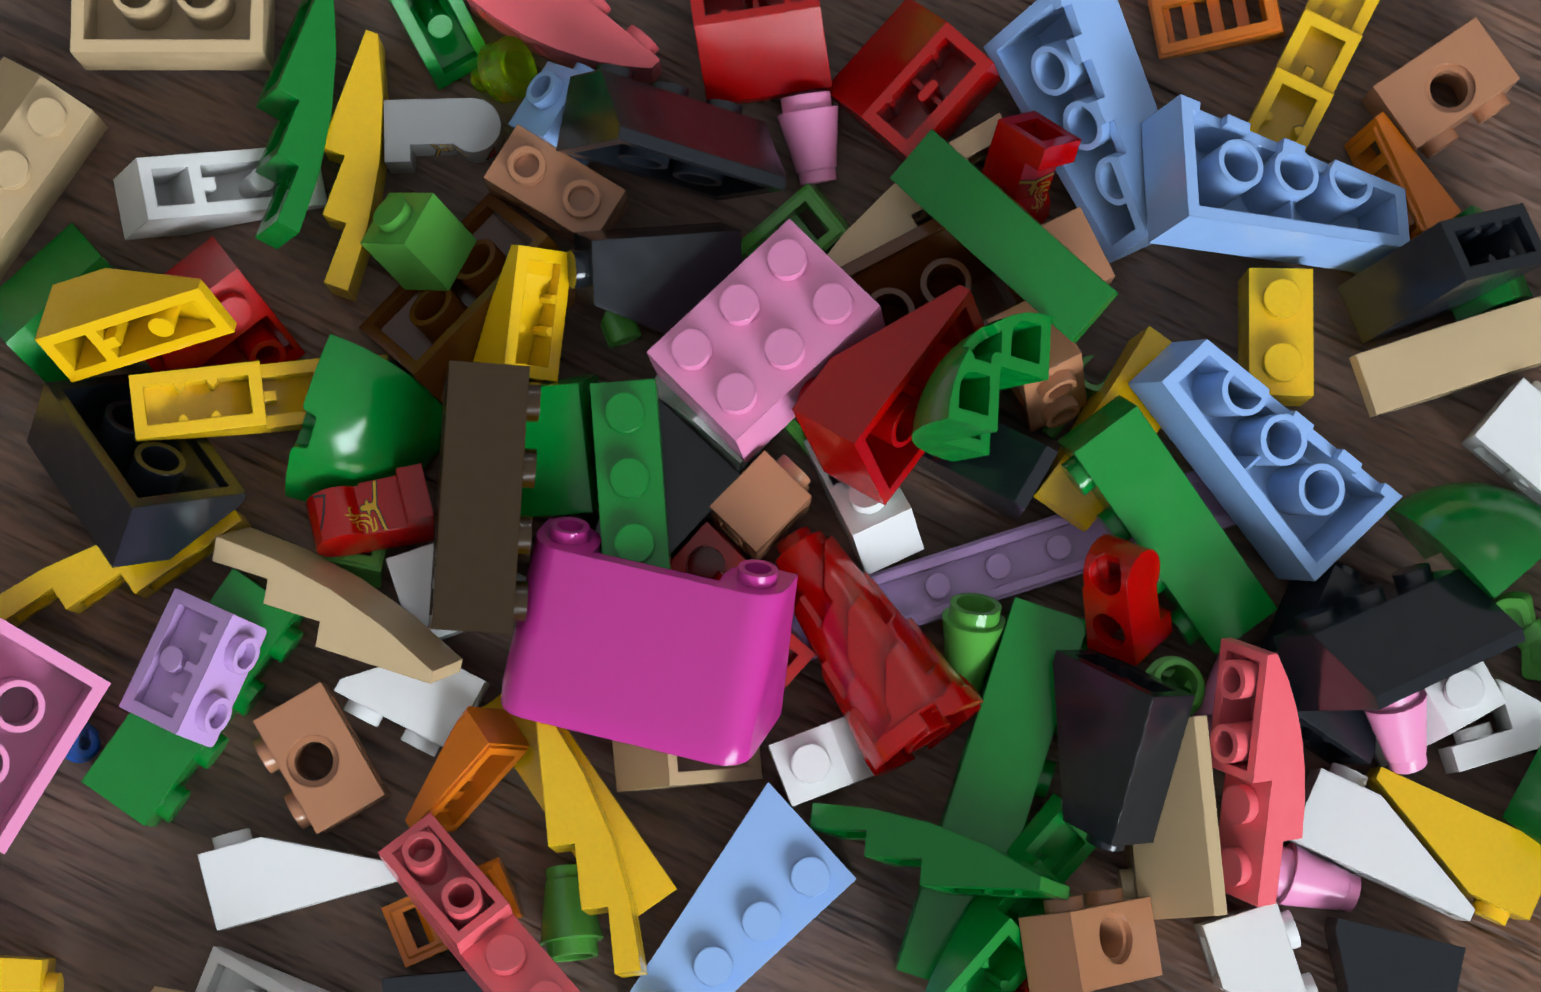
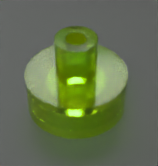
(504, 69)

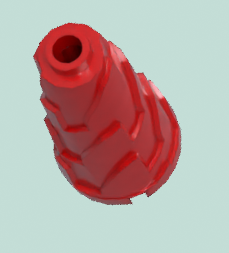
(873, 660)

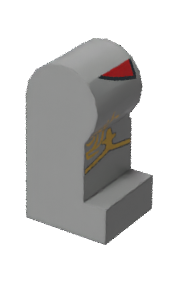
(439, 129)

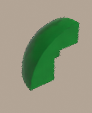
(963, 391)
(360, 422)
(1476, 527)

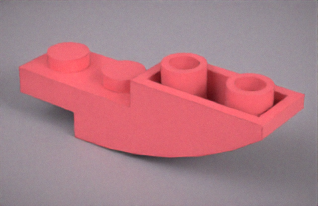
(572, 33)
(1262, 754)
(470, 913)

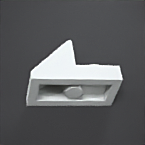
(1517, 733)

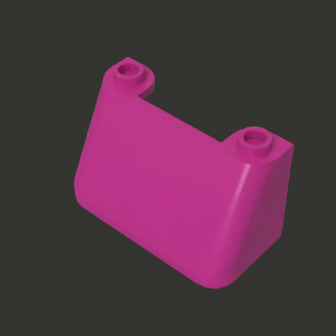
(650, 649)

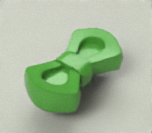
(1521, 609)

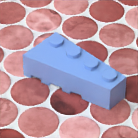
(1086, 76)
(1259, 198)
(749, 904)

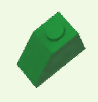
(441, 36)

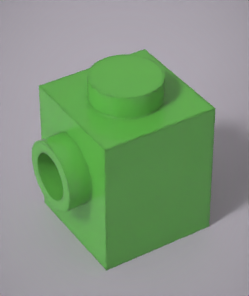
(418, 241)

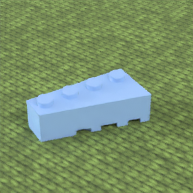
(1261, 461)

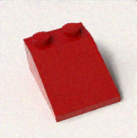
(867, 396)

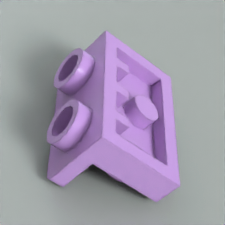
(193, 668)

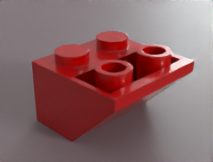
(761, 48)
(914, 79)
(258, 330)

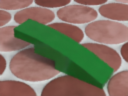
(301, 100)
(1004, 236)
(946, 858)
(988, 943)

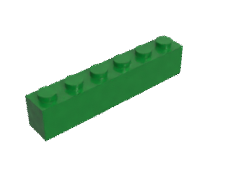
(999, 764)

